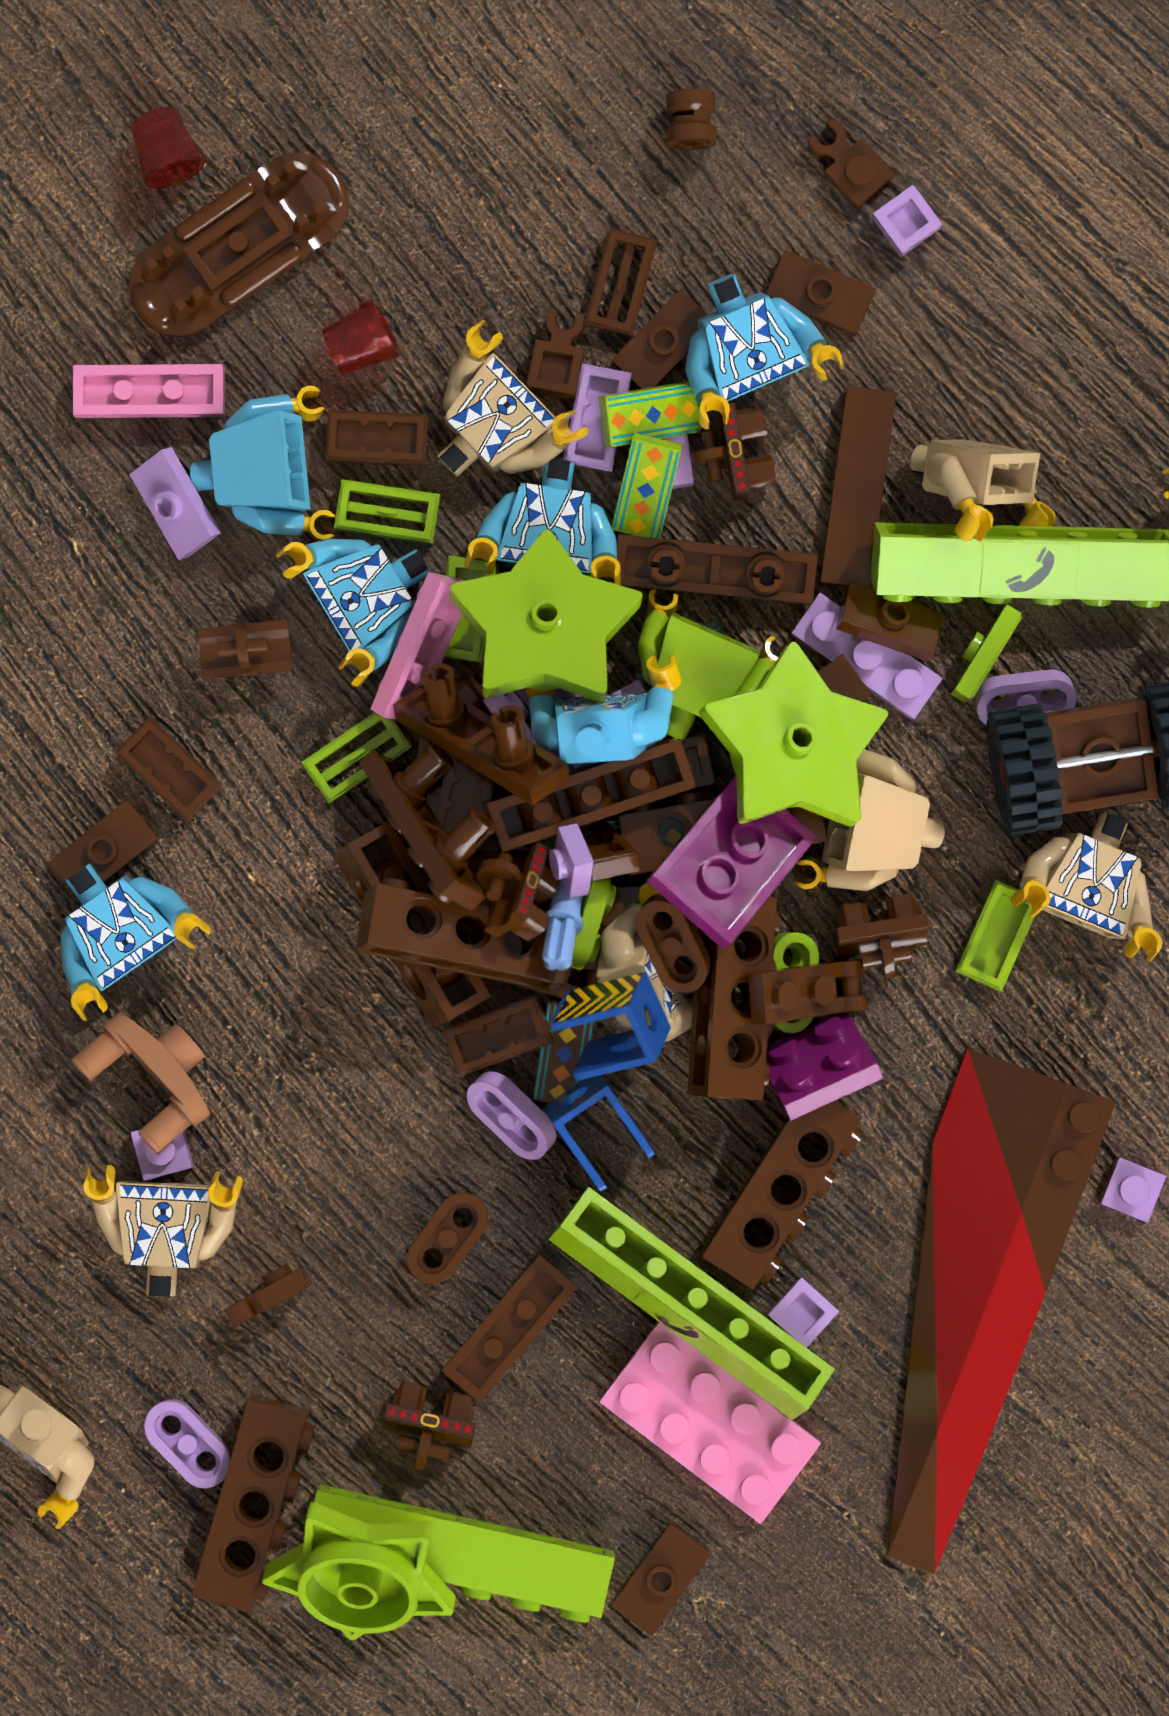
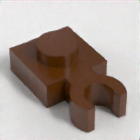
(854, 170)
(557, 363)
(278, 1286)

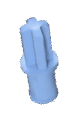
(561, 929)

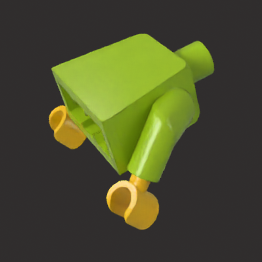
(708, 662)

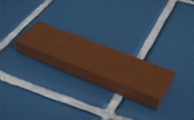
(857, 485)

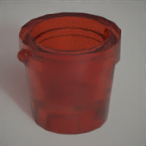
(165, 148)
(361, 339)

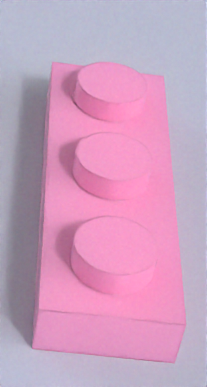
(149, 391)
(420, 643)

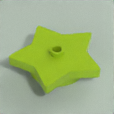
(545, 622)
(768, 763)
(361, 1573)

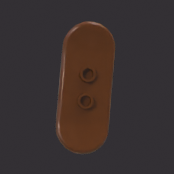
(238, 244)

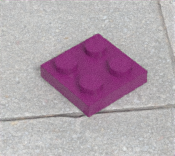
(820, 1065)

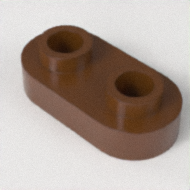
(671, 940)
(448, 1238)

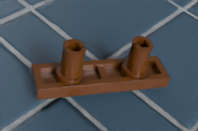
(717, 569)
(486, 743)
(439, 853)

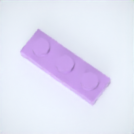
(884, 671)

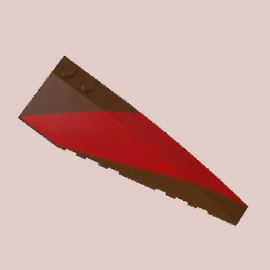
(995, 1222)

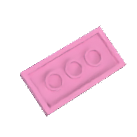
(710, 1422)

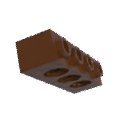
(592, 795)
(641, 825)
(383, 856)
(386, 934)
(717, 1020)
(758, 1263)
(218, 1575)

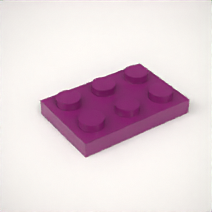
(729, 868)

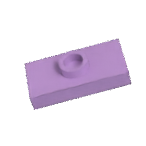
(590, 450)
(175, 503)

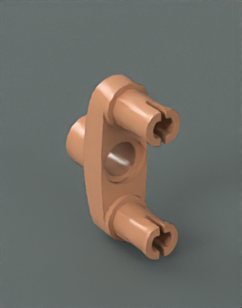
(165, 1060)

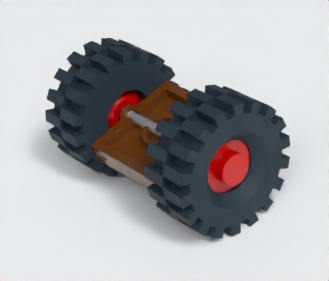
(1078, 758)

